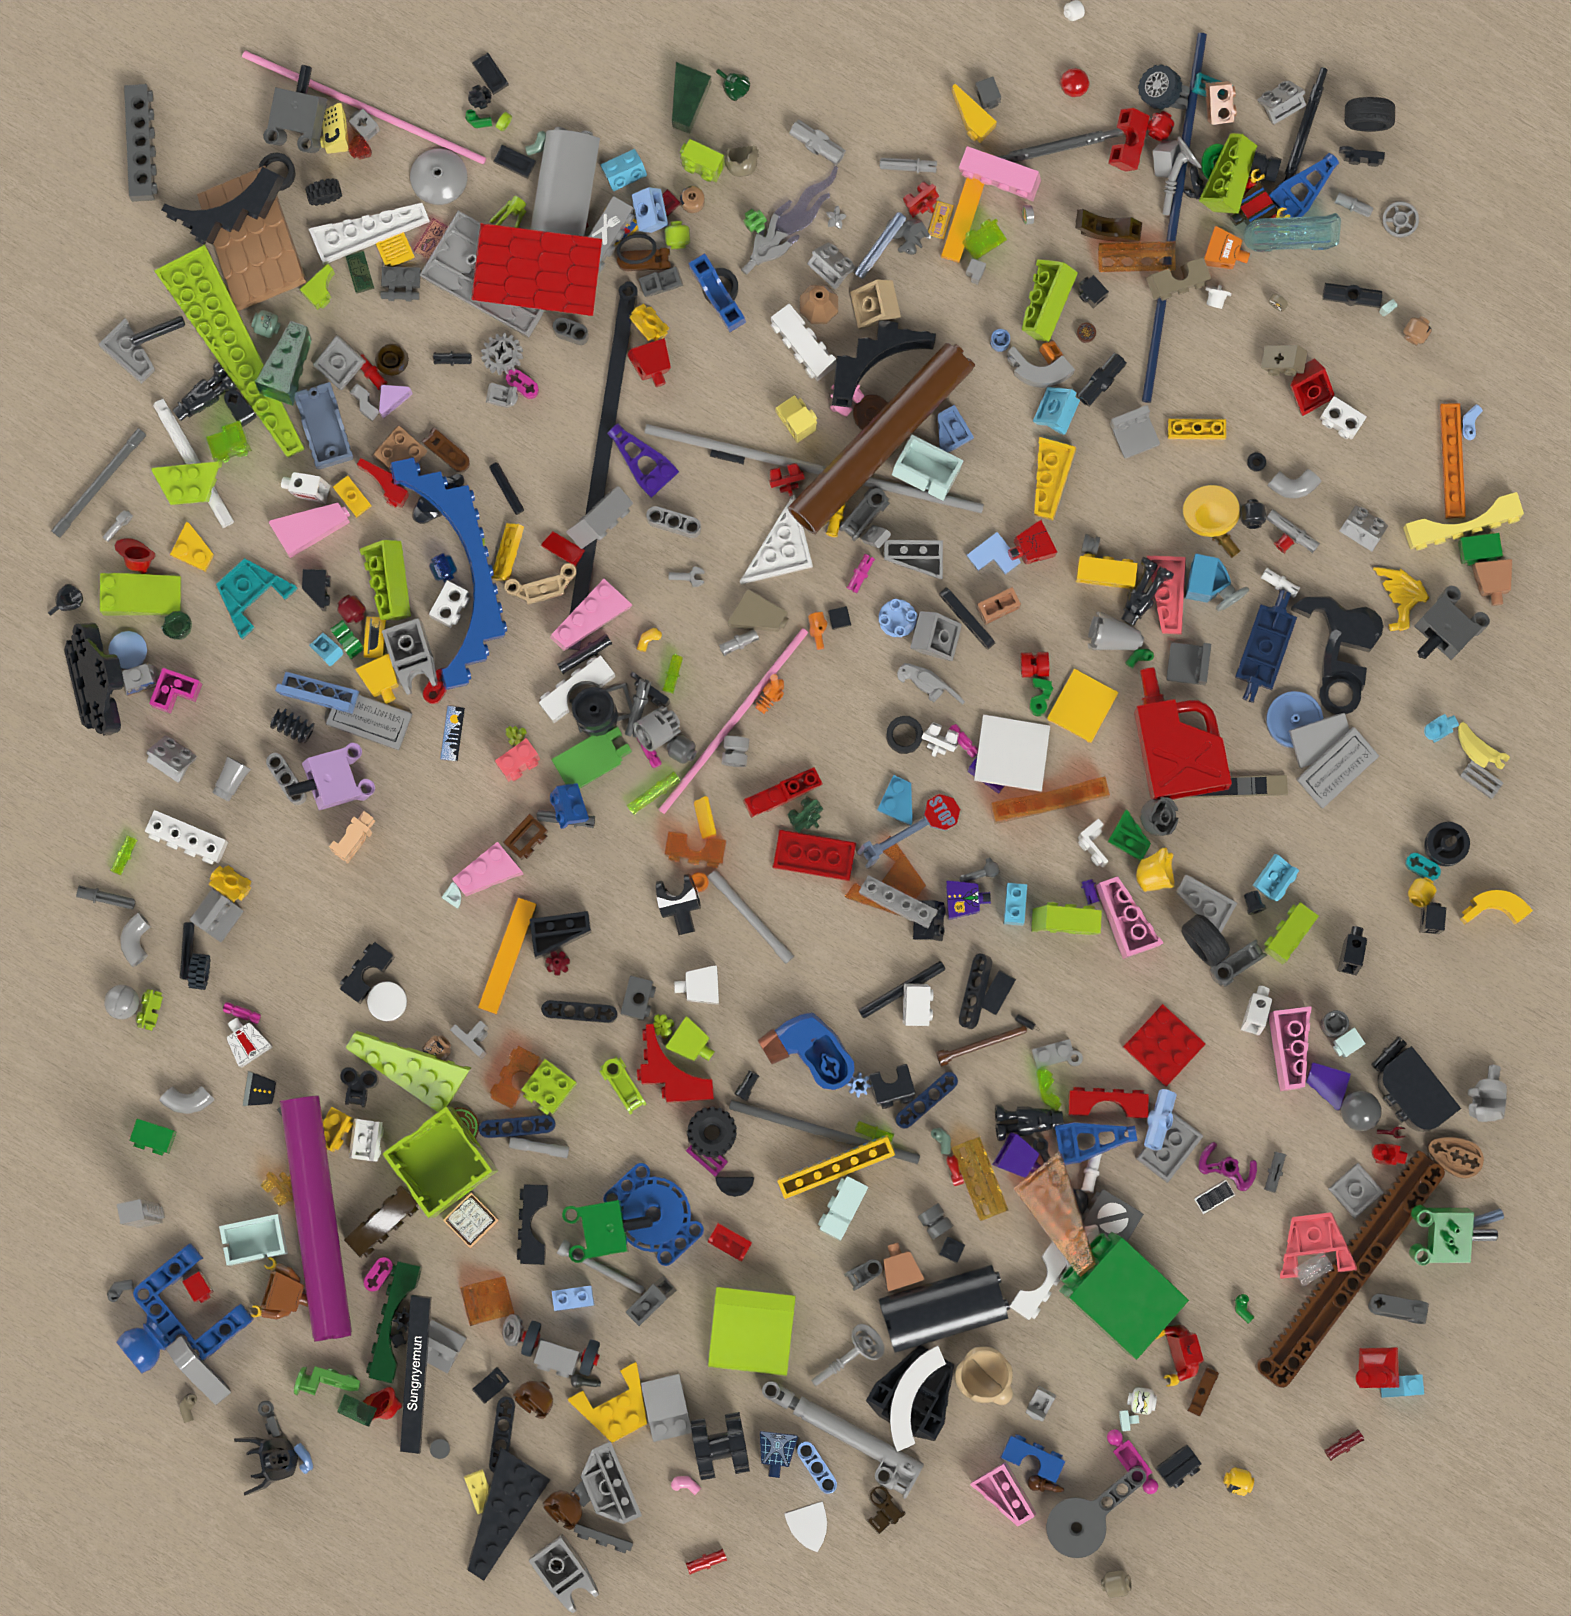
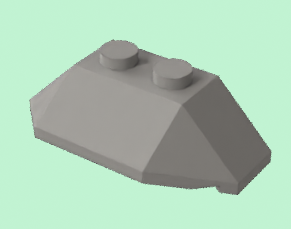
(608, 1486)

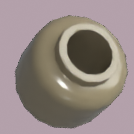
(1116, 1583)

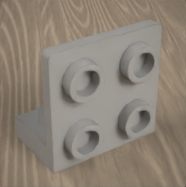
(1134, 432)

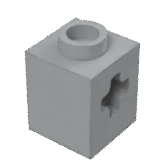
(369, 130)

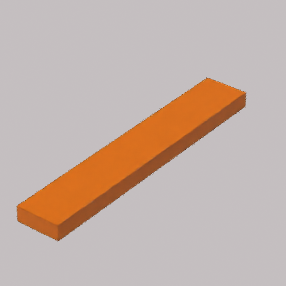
(1452, 460)

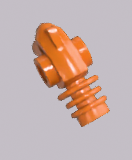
(772, 692)

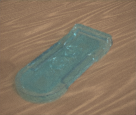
(1293, 233)

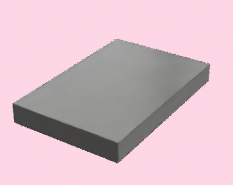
(1317, 737)
(1177, 1146)

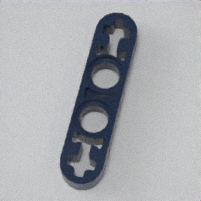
(928, 1102)
(517, 1126)

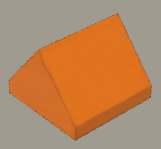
(1050, 352)

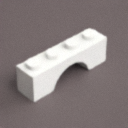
(595, 673)
(1027, 1302)

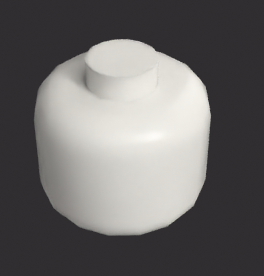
(1074, 10)

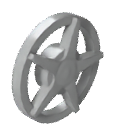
(1400, 219)

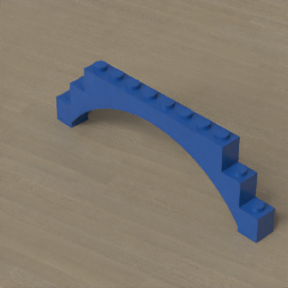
(458, 509)

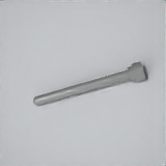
(564, 1251)

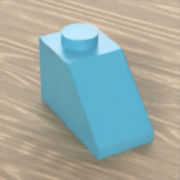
(1408, 1386)

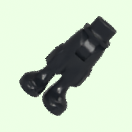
(203, 394)
(1029, 1120)

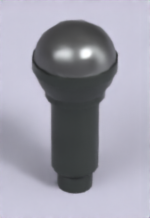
(578, 1381)

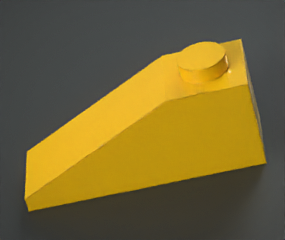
(976, 119)

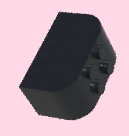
(1415, 1092)

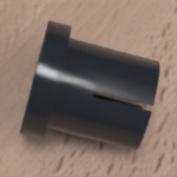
(1254, 902)

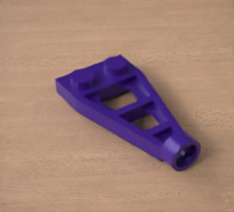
(658, 477)

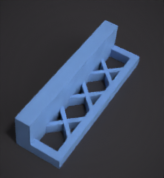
(315, 698)

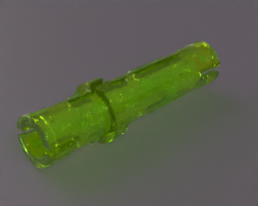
(650, 795)

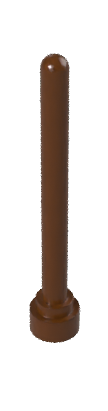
(946, 1056)

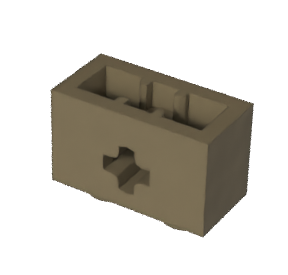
(1284, 359)

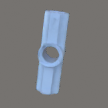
(1160, 1119)

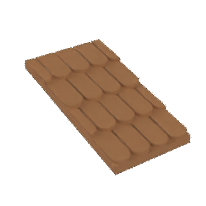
(261, 256)

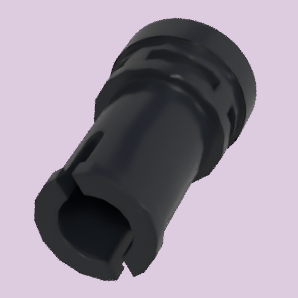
(744, 1090)

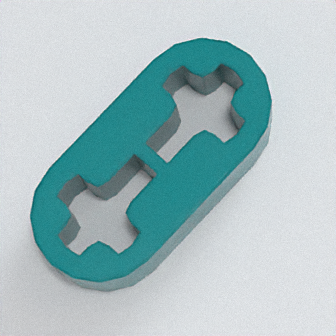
(1425, 863)

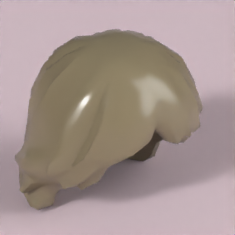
(742, 160)

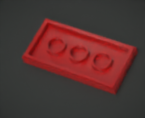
(814, 855)

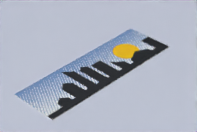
(452, 733)

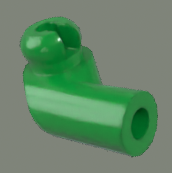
(477, 122)
(1139, 655)
(1241, 1308)

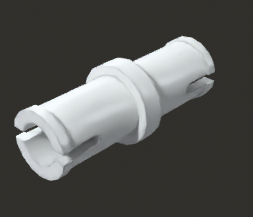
(1280, 582)
(1091, 1174)

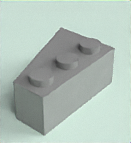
(600, 518)
(918, 555)

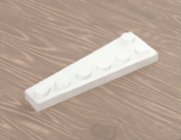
(350, 236)

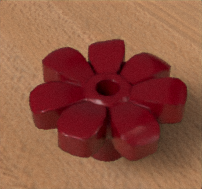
(561, 966)

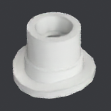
(1216, 296)

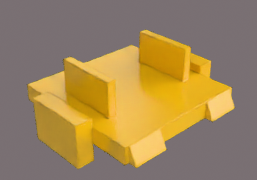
(649, 323)
(230, 883)

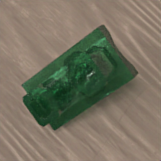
(808, 816)

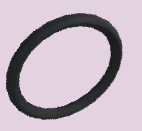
(636, 261)

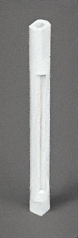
(190, 457)

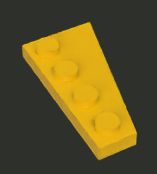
(1052, 473)

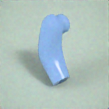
(1468, 422)

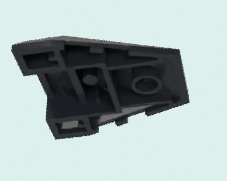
(929, 1402)

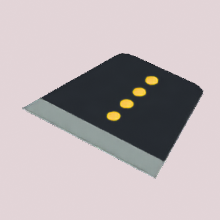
(258, 1090)

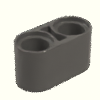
(569, 333)

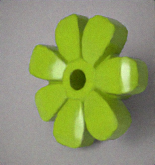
(515, 735)
(663, 1025)

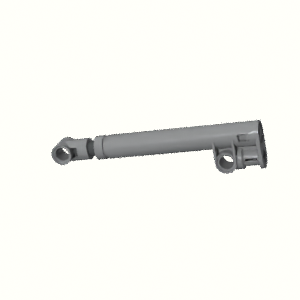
(901, 1467)

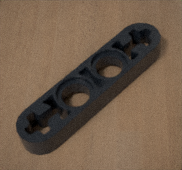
(967, 618)
(972, 990)
(579, 1014)
(497, 1433)

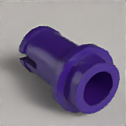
(1090, 891)

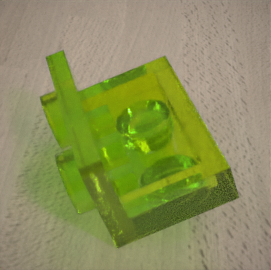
(984, 239)

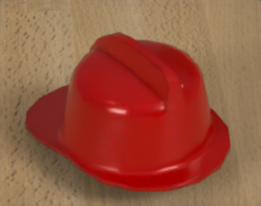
(135, 554)
(385, 1402)

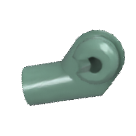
(943, 1138)

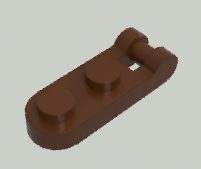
(648, 265)
(447, 451)

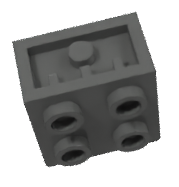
(1189, 663)

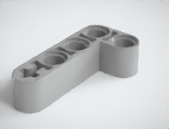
(197, 1370)

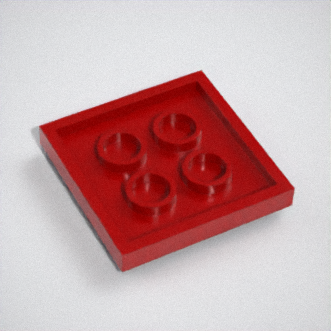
(1164, 1045)

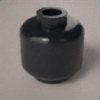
(1253, 514)

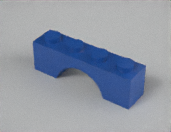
(716, 293)

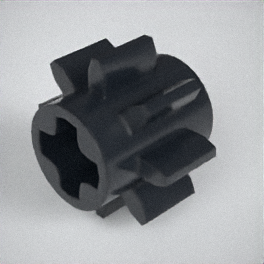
(479, 97)
(401, 1315)

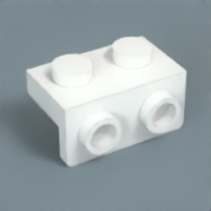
(366, 1140)

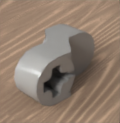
(365, 407)

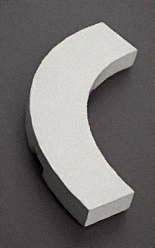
(905, 1394)

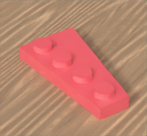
(1170, 593)

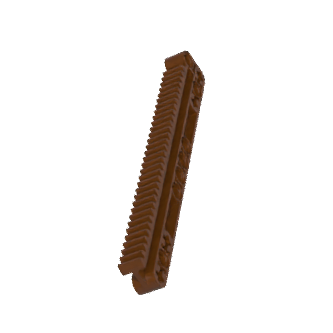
(1381, 1231)

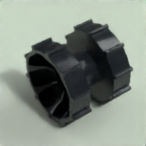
(720, 1446)

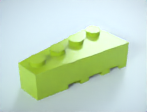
(1230, 175)

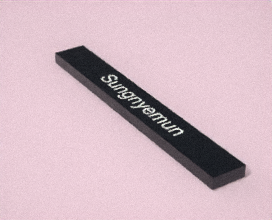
(415, 1374)

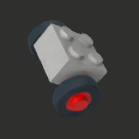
(556, 1356)

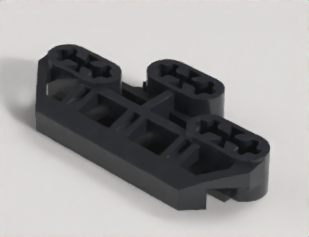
(94, 679)

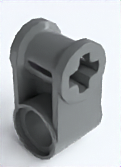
(862, 1274)

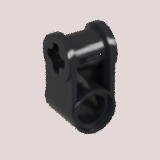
(241, 410)

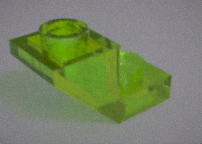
(1044, 1081)

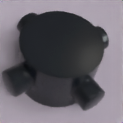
(398, 1339)

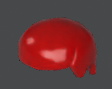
(1074, 82)

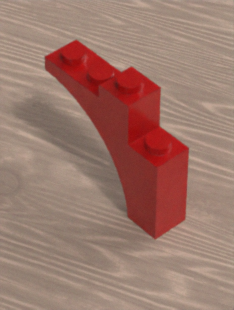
(659, 1070)

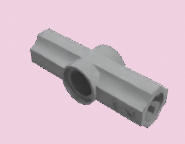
(817, 142)

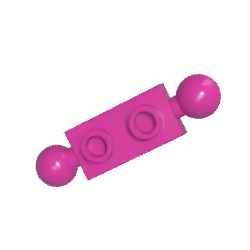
(1129, 1458)

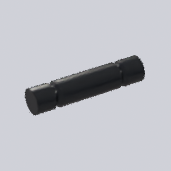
(728, 457)

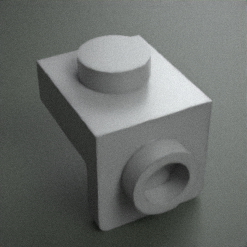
(501, 395)
(1040, 1404)

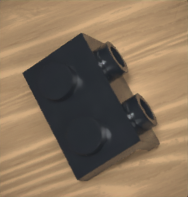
(936, 929)

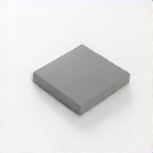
(339, 362)
(1356, 1190)

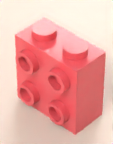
(518, 760)

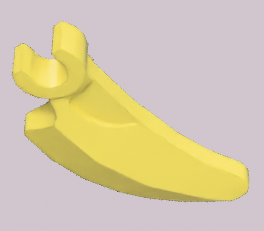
(1479, 750)

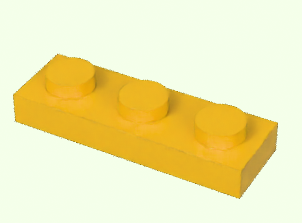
(507, 552)

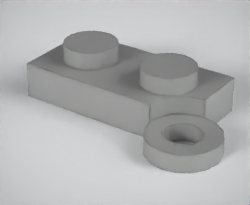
(1055, 1054)

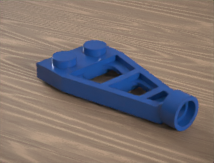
(1284, 198)
(1068, 1143)

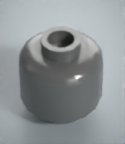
(681, 749)

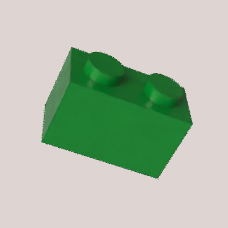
(1480, 548)
(152, 1136)

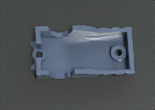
(323, 426)

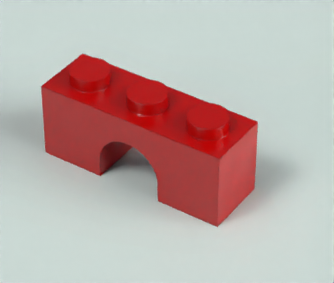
(1134, 125)

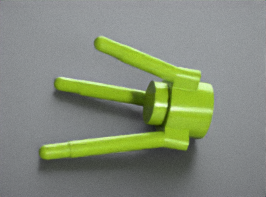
(513, 207)

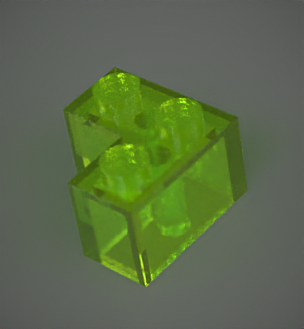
(229, 443)

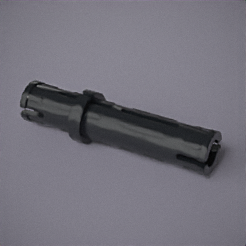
(584, 654)

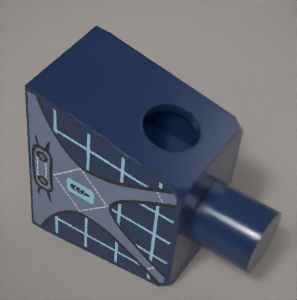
(776, 1451)

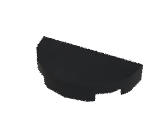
(734, 1185)

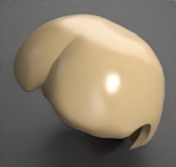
(985, 1376)

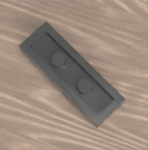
(603, 1538)

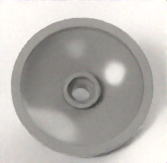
(440, 188)

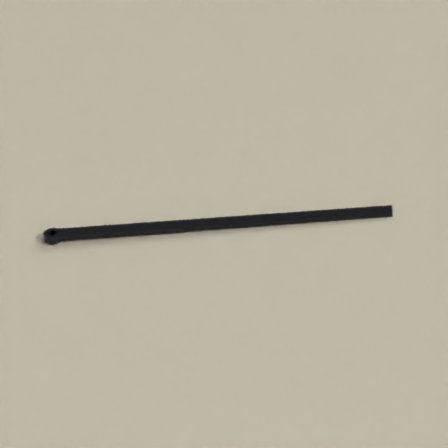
(604, 441)

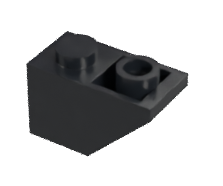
(315, 586)

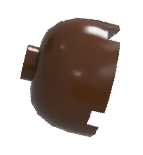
(535, 1397)
(564, 1507)

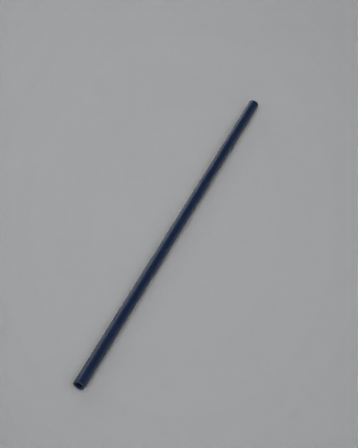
(1174, 219)

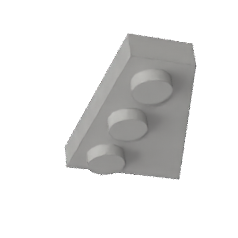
(130, 357)
(1206, 901)

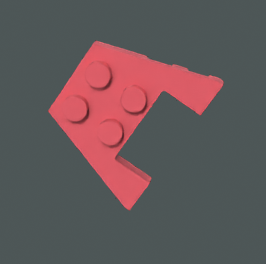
(1313, 1235)

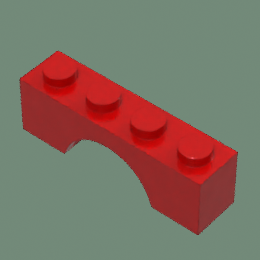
(1133, 1104)

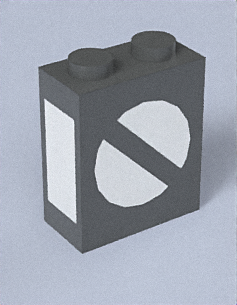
(1112, 1215)

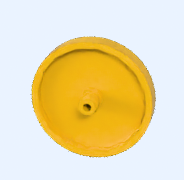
(1211, 511)

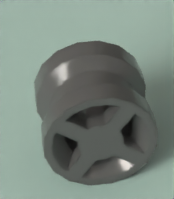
(1090, 544)

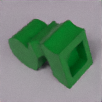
(347, 638)
(1038, 703)

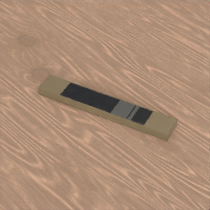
(1251, 786)

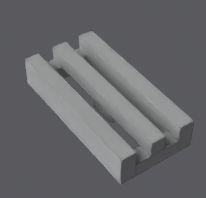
(1468, 770)

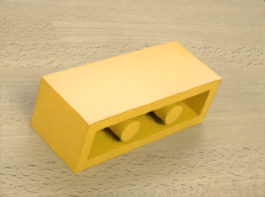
(1106, 571)

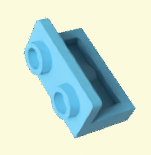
(624, 170)
(1276, 878)

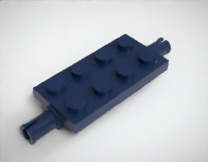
(1266, 646)

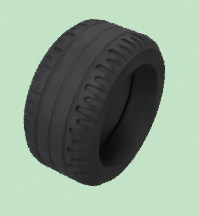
(1369, 114)
(1205, 940)

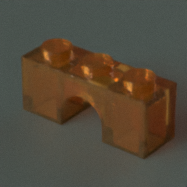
(712, 853)
(521, 1061)

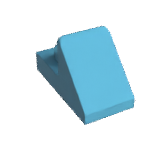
(326, 649)

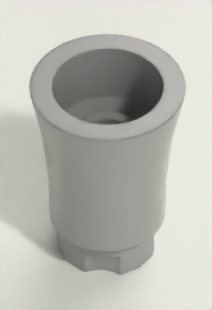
(230, 778)

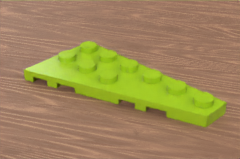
(417, 1072)

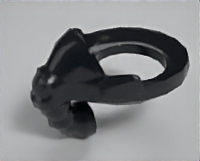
(1196, 183)

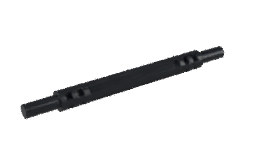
(1305, 126)

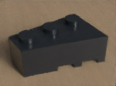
(558, 931)

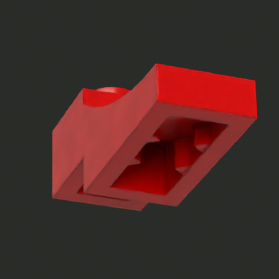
(393, 494)

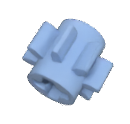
(852, 1083)

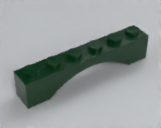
(384, 1362)

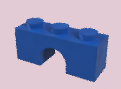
(1017, 1449)

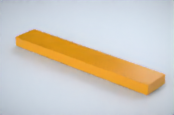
(963, 219)
(507, 956)

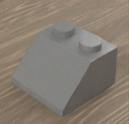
(936, 635)

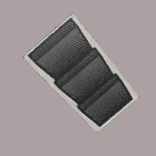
(1214, 1197)

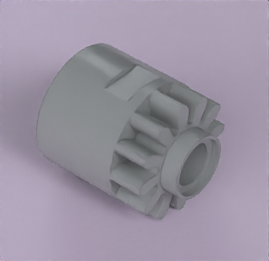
(657, 728)

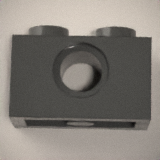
(638, 986)

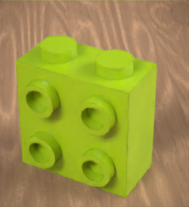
(702, 160)
(548, 1087)

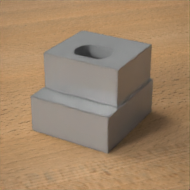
(975, 270)

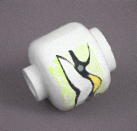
(1142, 1400)

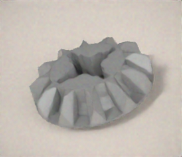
(512, 1330)

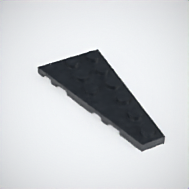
(508, 1502)

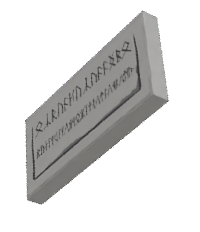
(372, 721)
(1337, 767)

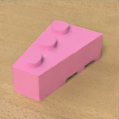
(487, 870)
(1005, 1493)

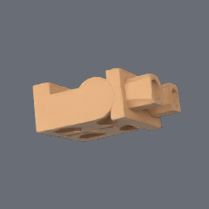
(354, 837)

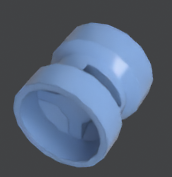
(1000, 336)

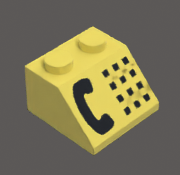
(335, 130)

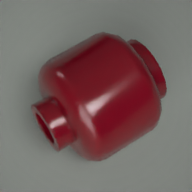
(351, 609)

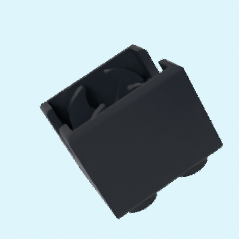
(887, 1093)

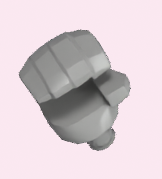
(1488, 1097)

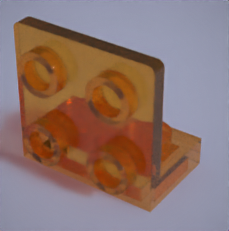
(487, 1300)

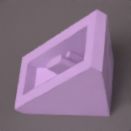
(392, 397)

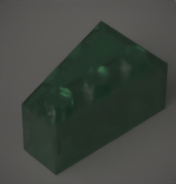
(689, 94)

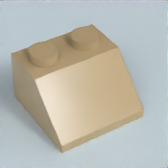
(875, 303)

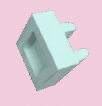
(1126, 1420)

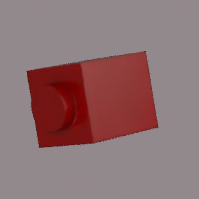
(198, 1287)

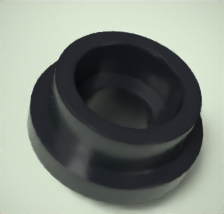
(1258, 456)

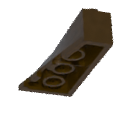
(381, 1222)

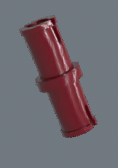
(1344, 1445)

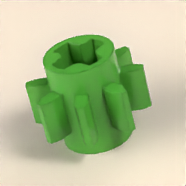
(754, 220)

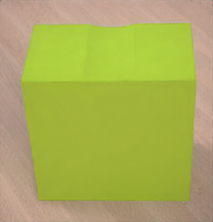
(440, 1162)

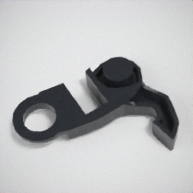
(1350, 628)

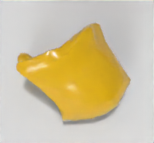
(1156, 871)

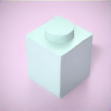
(1348, 1043)

